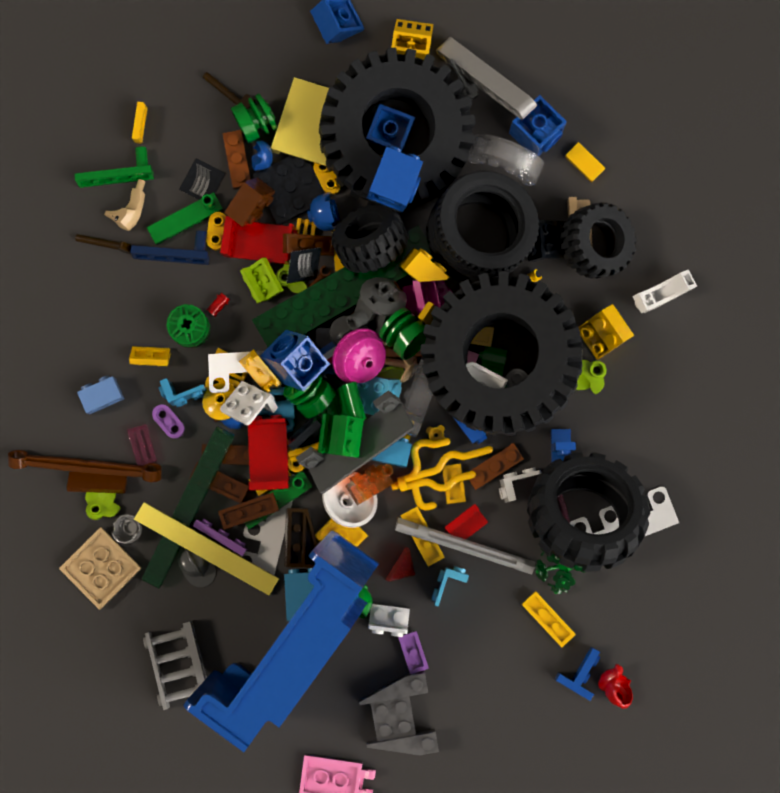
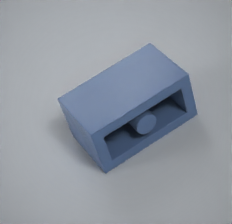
(100, 395)

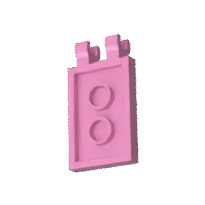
(333, 776)

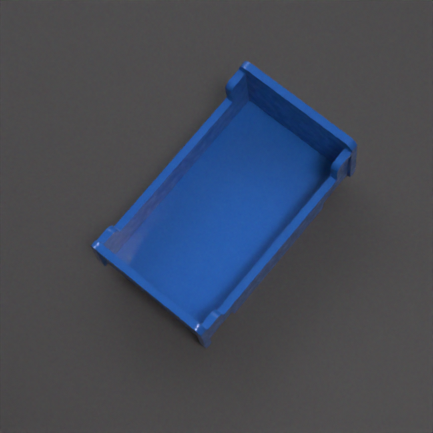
(242, 701)

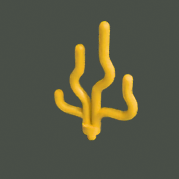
(414, 479)

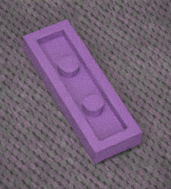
(221, 536)

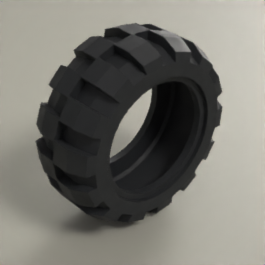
(609, 482)

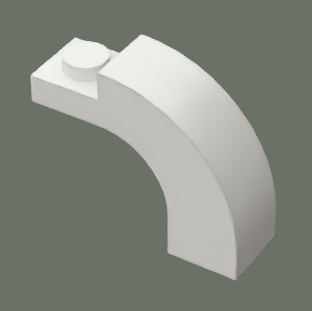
(664, 292)

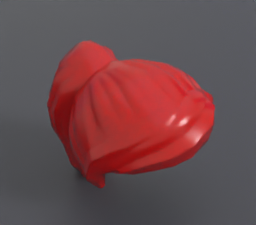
(616, 687)

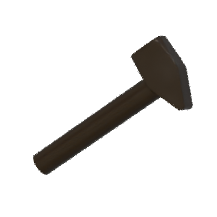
(226, 92)
(121, 246)

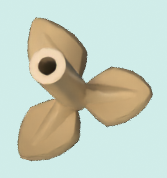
(407, 364)

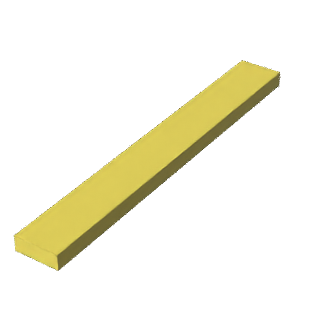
(206, 548)

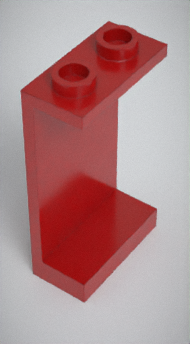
(255, 241)
(268, 453)

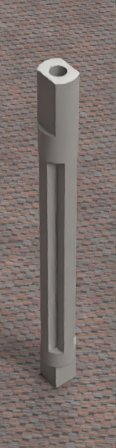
(463, 545)

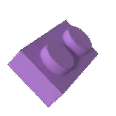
(413, 652)

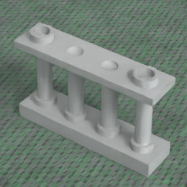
(192, 651)

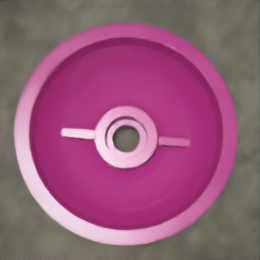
(359, 356)

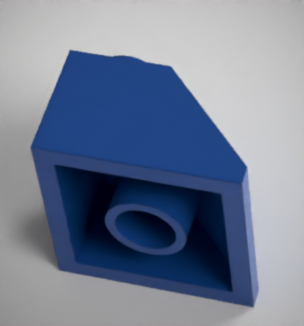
(336, 20)
(390, 128)

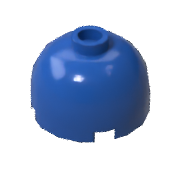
(324, 212)

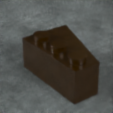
(298, 538)

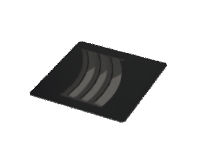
(201, 179)
(303, 265)

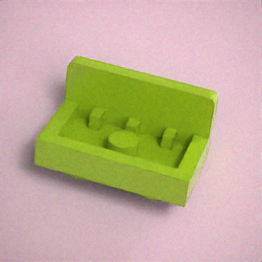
(261, 281)

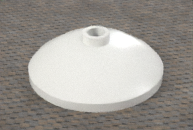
(350, 514)

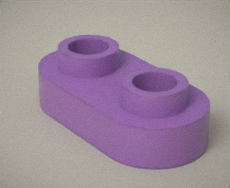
(168, 422)

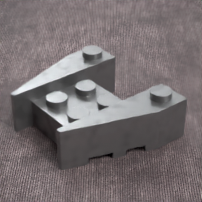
(395, 719)

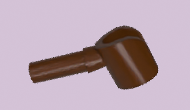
(321, 276)

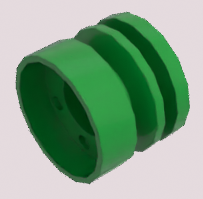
(254, 118)
(199, 326)
(403, 333)
(313, 398)

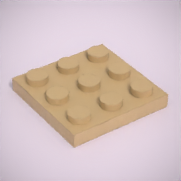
(100, 568)

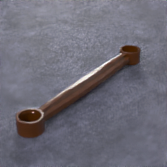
(20, 459)

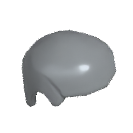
(126, 529)

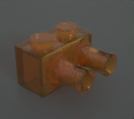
(371, 483)

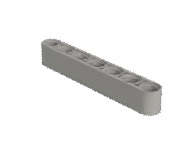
(487, 78)

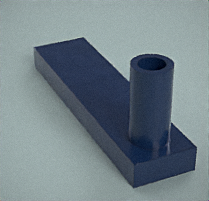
(195, 256)

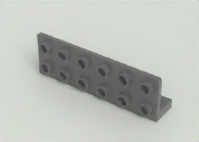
(377, 435)

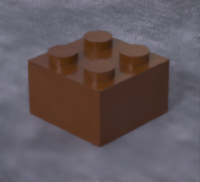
(250, 202)

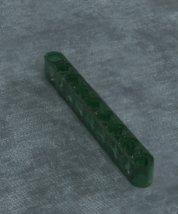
(189, 504)

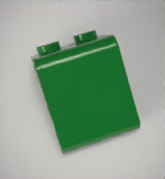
(346, 402)
(340, 435)

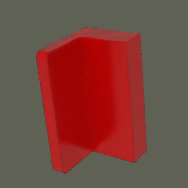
(467, 523)

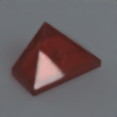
(402, 568)

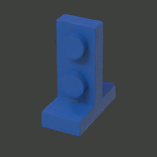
(561, 444)
(582, 675)

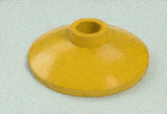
(210, 402)

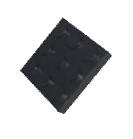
(293, 185)

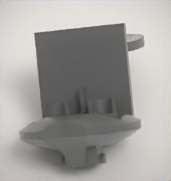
(376, 302)

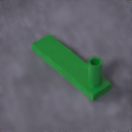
(122, 175)
(184, 218)
(297, 486)

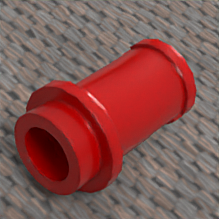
(218, 304)

